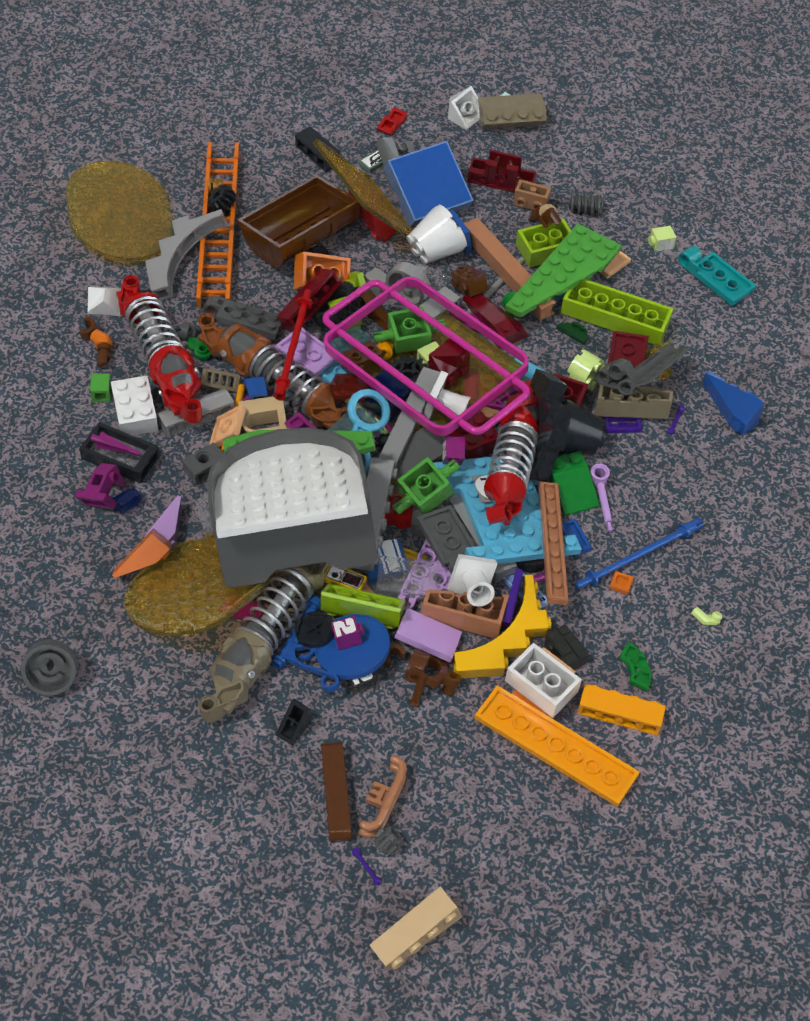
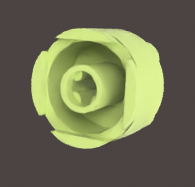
(585, 367)

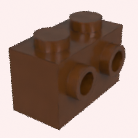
(469, 280)
(362, 360)

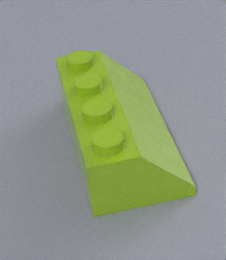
(347, 601)

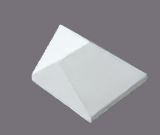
(464, 108)
(103, 301)

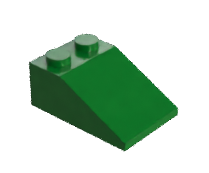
(574, 484)

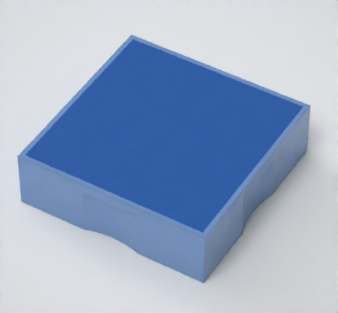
(427, 180)

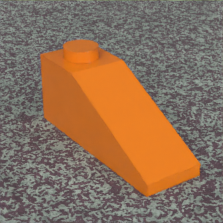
(147, 552)

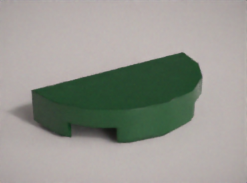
(574, 330)

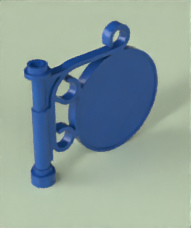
(335, 663)

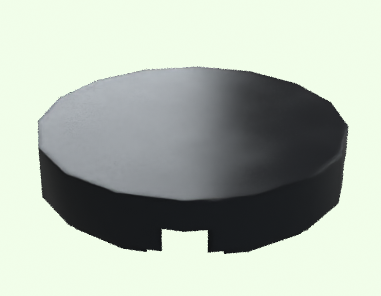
(314, 629)

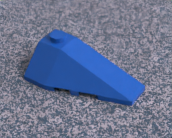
(738, 407)

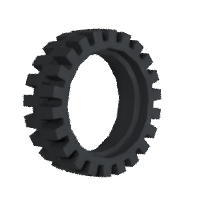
(343, 290)

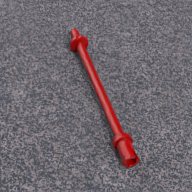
(283, 382)

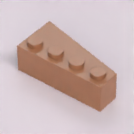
(460, 614)

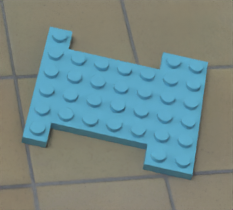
(498, 542)

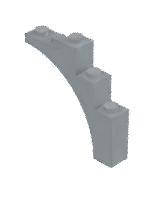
(173, 249)

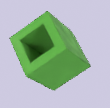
(100, 387)

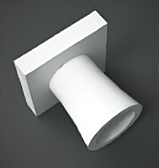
(455, 402)
(474, 577)

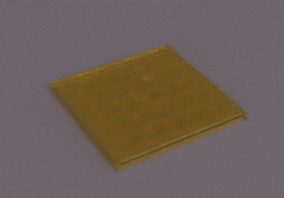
(364, 189)

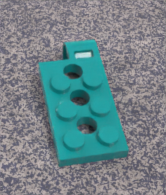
(692, 261)

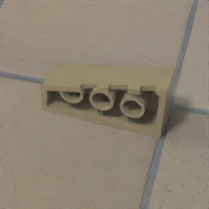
(642, 403)

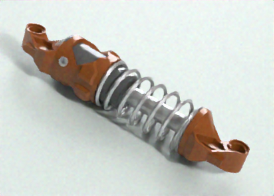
(257, 357)

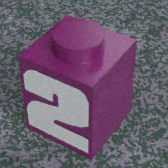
(453, 449)
(347, 632)

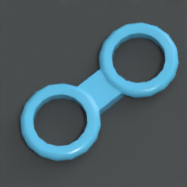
(359, 425)

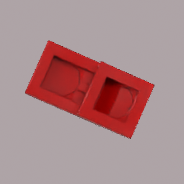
(392, 121)

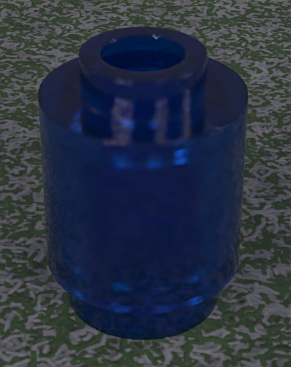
(127, 500)

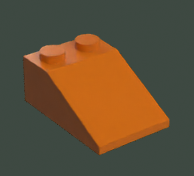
(309, 263)

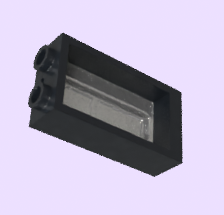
(129, 465)

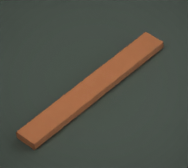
(553, 544)

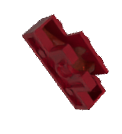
(499, 171)

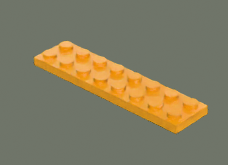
(557, 745)

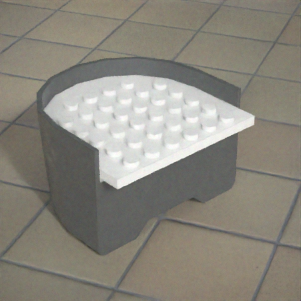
(290, 504)

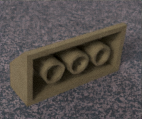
(512, 111)

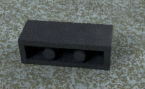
(304, 142)

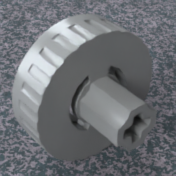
(409, 270)

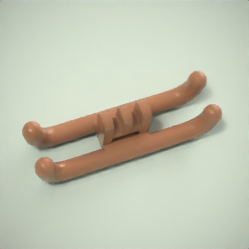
(384, 798)

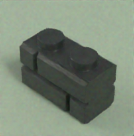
(566, 647)

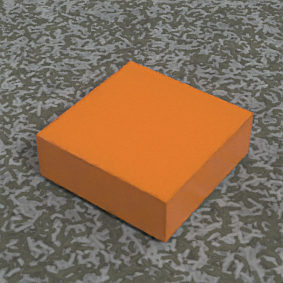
(621, 582)

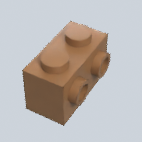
(531, 195)

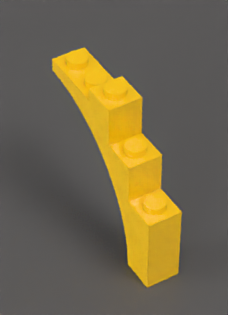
(492, 657)

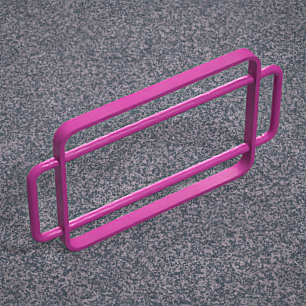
(457, 420)

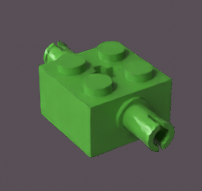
(406, 331)
(425, 486)

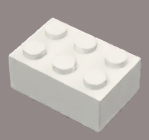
(134, 405)
(543, 680)

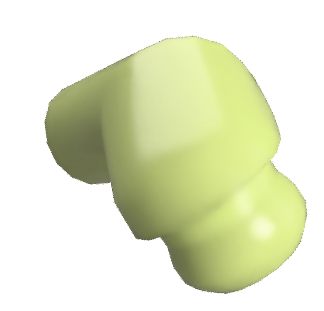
(707, 619)

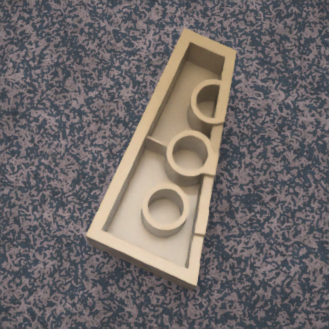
(416, 929)

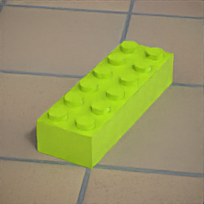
(617, 310)

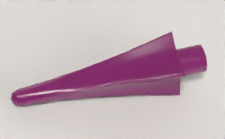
(106, 442)

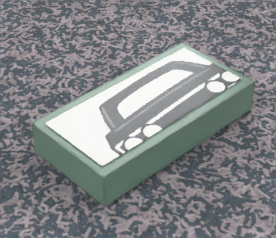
(371, 161)

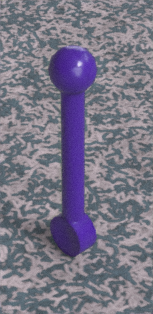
(681, 408)
(356, 853)

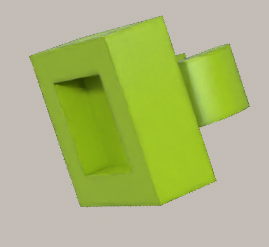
(356, 278)

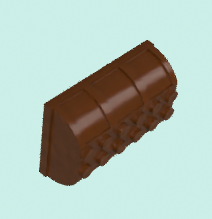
(298, 220)

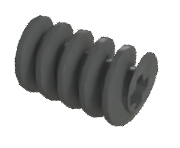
(586, 203)

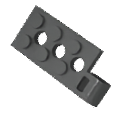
(232, 312)

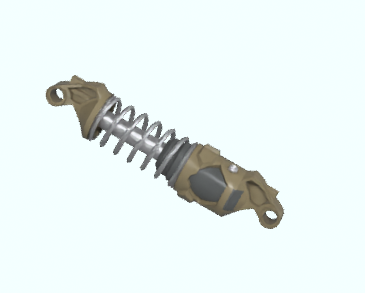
(250, 647)

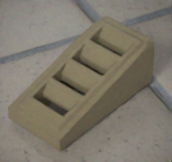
(221, 374)

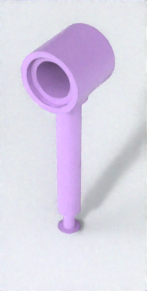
(599, 483)

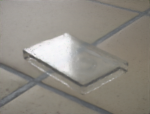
(406, 576)

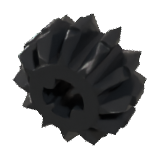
(222, 198)

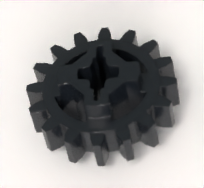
(409, 366)

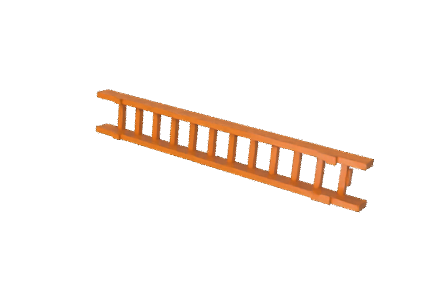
(231, 231)

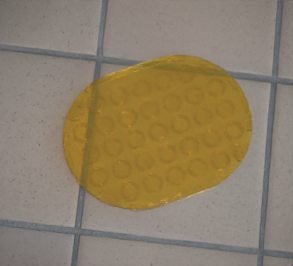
(118, 210)
(186, 592)

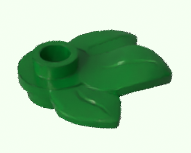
(199, 348)

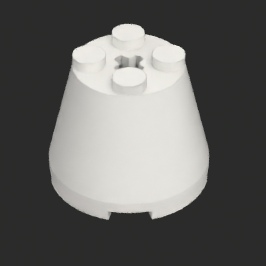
(436, 236)

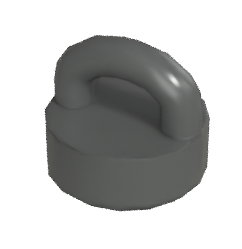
(184, 330)

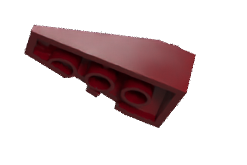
(495, 318)

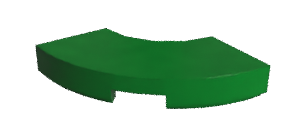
(638, 667)

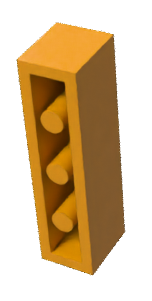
(621, 709)

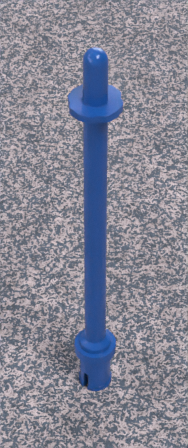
(684, 530)

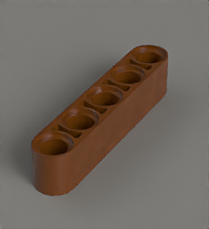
(336, 791)

